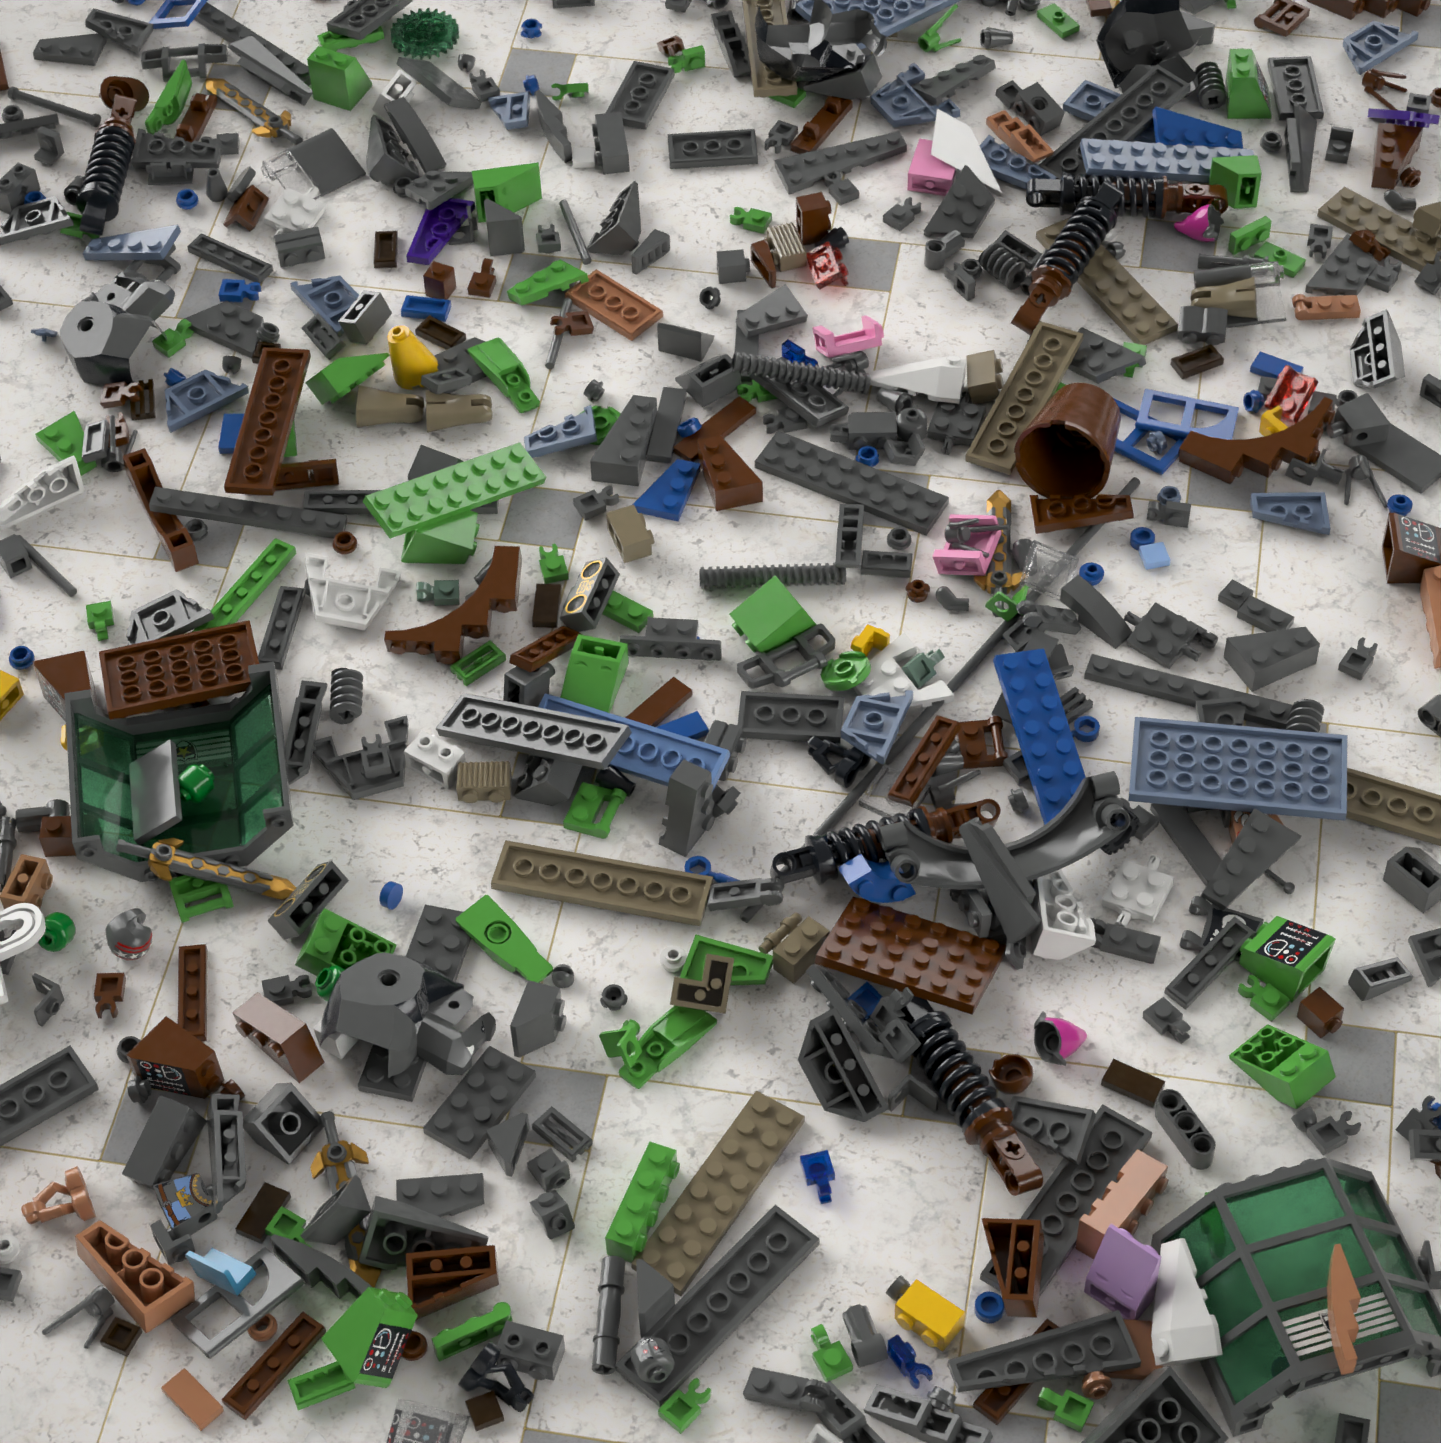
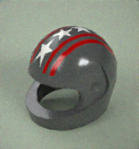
(128, 936)

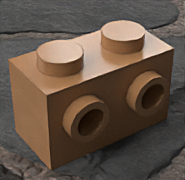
(27, 882)

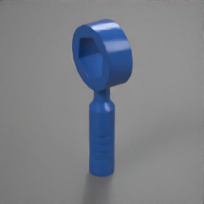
(1083, 736)
(705, 863)

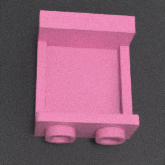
(929, 173)
(851, 342)
(969, 562)

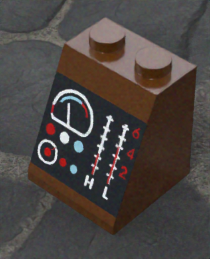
(1409, 548)
(64, 675)
(176, 1061)

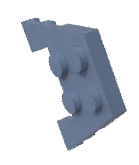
(903, 105)

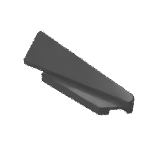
(268, 68)
(1299, 147)
(304, 728)
(1002, 880)
(226, 1148)

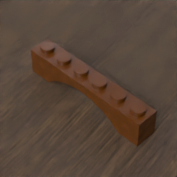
(168, 528)

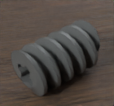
(1210, 85)
(1003, 265)
(345, 695)
(1305, 716)

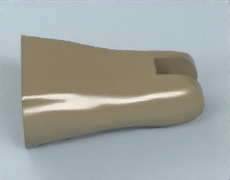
(1235, 297)
(384, 407)
(453, 410)

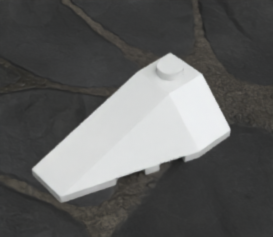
(938, 378)
(43, 491)
(1062, 925)

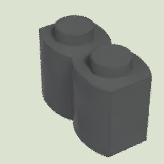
(1202, 325)

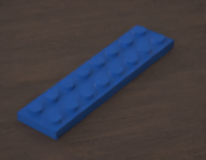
(1040, 728)

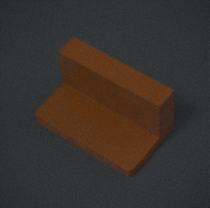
(247, 208)

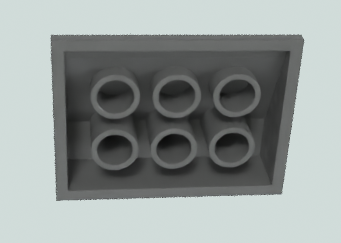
(1159, 1412)

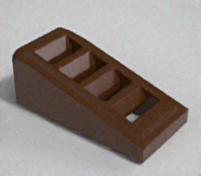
(763, 261)

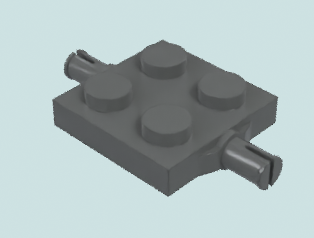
(956, 422)
(1162, 635)

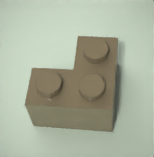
(711, 992)

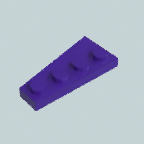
(437, 229)

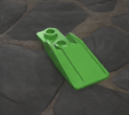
(171, 100)
(505, 372)
(503, 940)
(667, 1041)

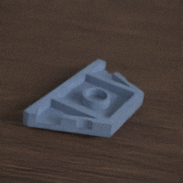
(1375, 44)
(327, 297)
(199, 397)
(875, 723)

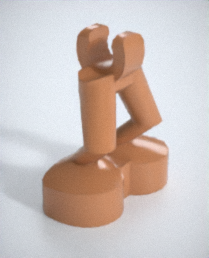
(74, 1187)

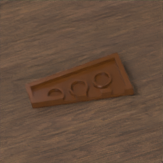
(1081, 511)

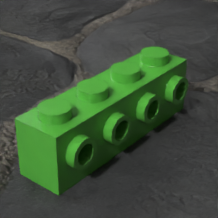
(642, 1201)

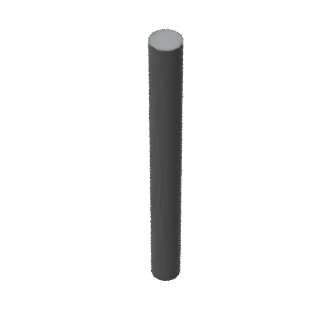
(576, 235)
(556, 341)
(48, 568)

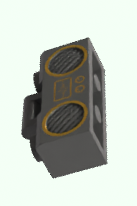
(590, 595)
(308, 900)

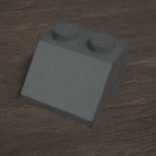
(537, 1018)
(283, 1122)

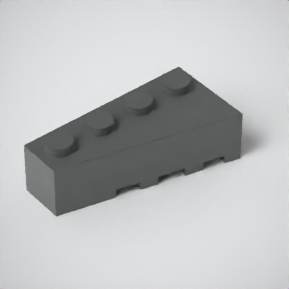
(625, 447)

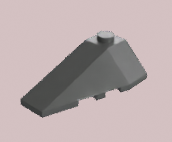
(385, 155)
(402, 1229)

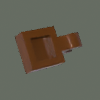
(484, 282)

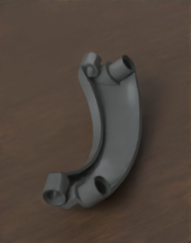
(1065, 839)

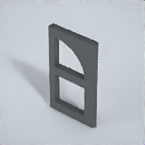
(281, 1285)

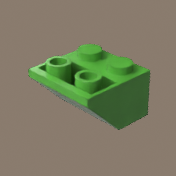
(1240, 177)

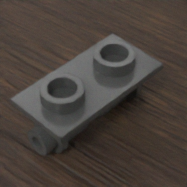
(178, 173)

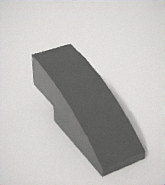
(1095, 611)

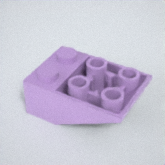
(1123, 1274)

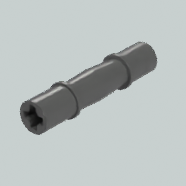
(608, 1315)

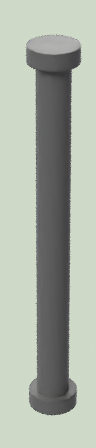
(94, 120)

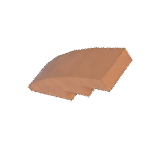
(1019, 137)
(1342, 1304)

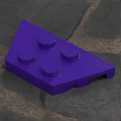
(1406, 118)

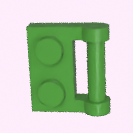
(587, 807)
(189, 889)

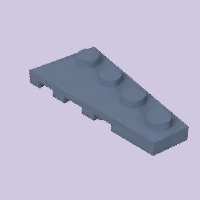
(1009, 166)
(138, 245)

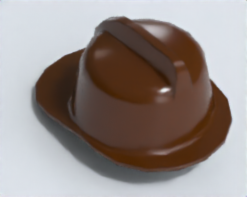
(124, 86)

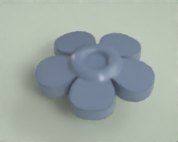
(44, 332)

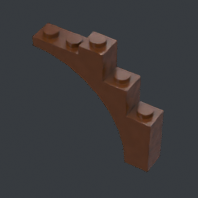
(1381, 8)
(1263, 455)
(473, 618)

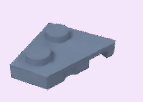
(512, 109)

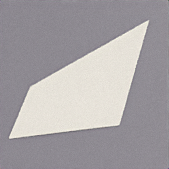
(958, 147)

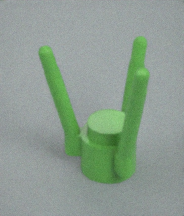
(931, 38)

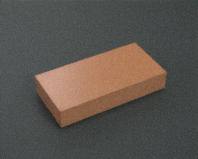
(192, 1399)

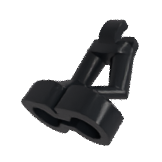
(847, 768)
(517, 1396)

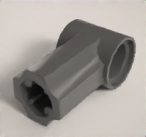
(939, 250)
(30, 818)
(866, 1343)

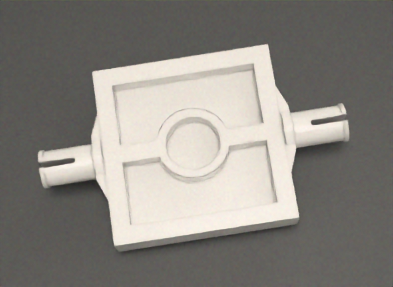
(295, 211)
(1138, 891)

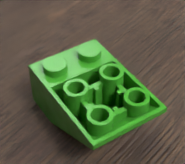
(507, 186)
(344, 375)
(595, 672)
(338, 943)
(1285, 1065)

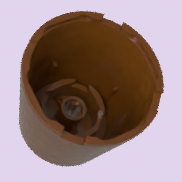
(1070, 443)

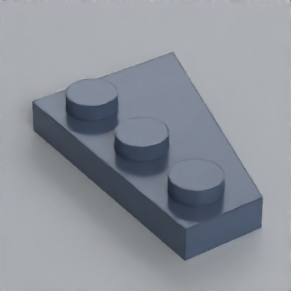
(566, 435)

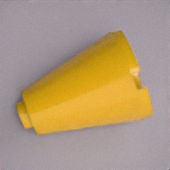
(409, 357)

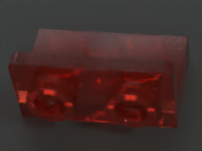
(827, 265)
(1291, 393)

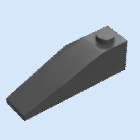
(621, 226)

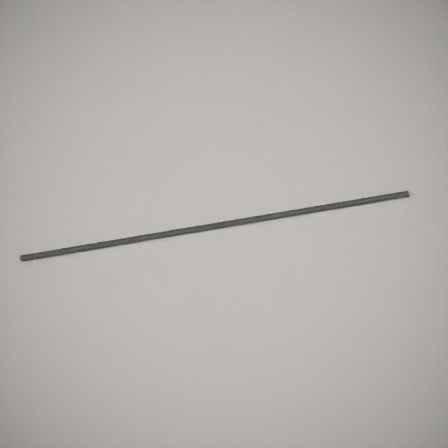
(926, 715)

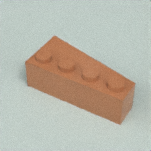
(1431, 601)
(1123, 1201)
(137, 1281)

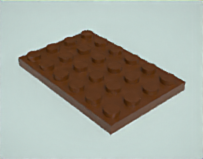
(178, 669)
(912, 953)

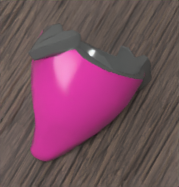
(1202, 224)
(1056, 1039)

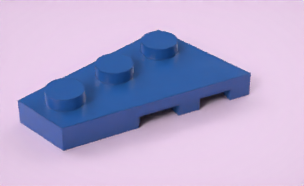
(670, 492)

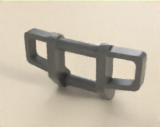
(161, 58)
(168, 263)
(780, 677)

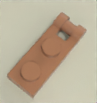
(1326, 307)

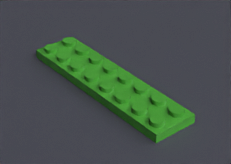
(454, 490)

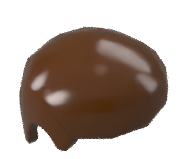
(1011, 1074)

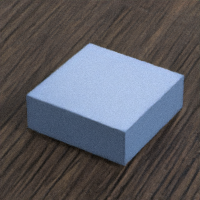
(1154, 555)

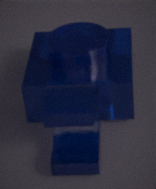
(795, 353)
(819, 1171)
(904, 1358)

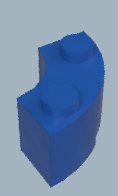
(875, 880)

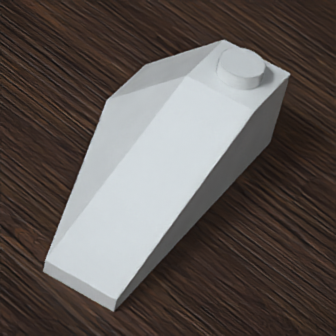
(1181, 1321)

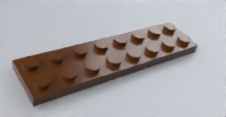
(267, 421)

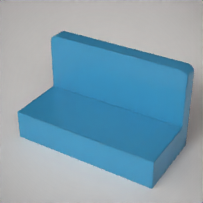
(221, 1270)

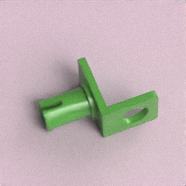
(1008, 613)
(623, 1042)

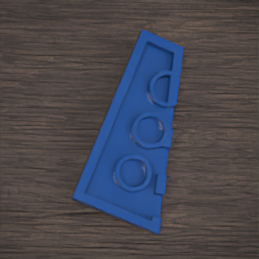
(1176, 128)

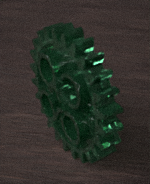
(424, 33)

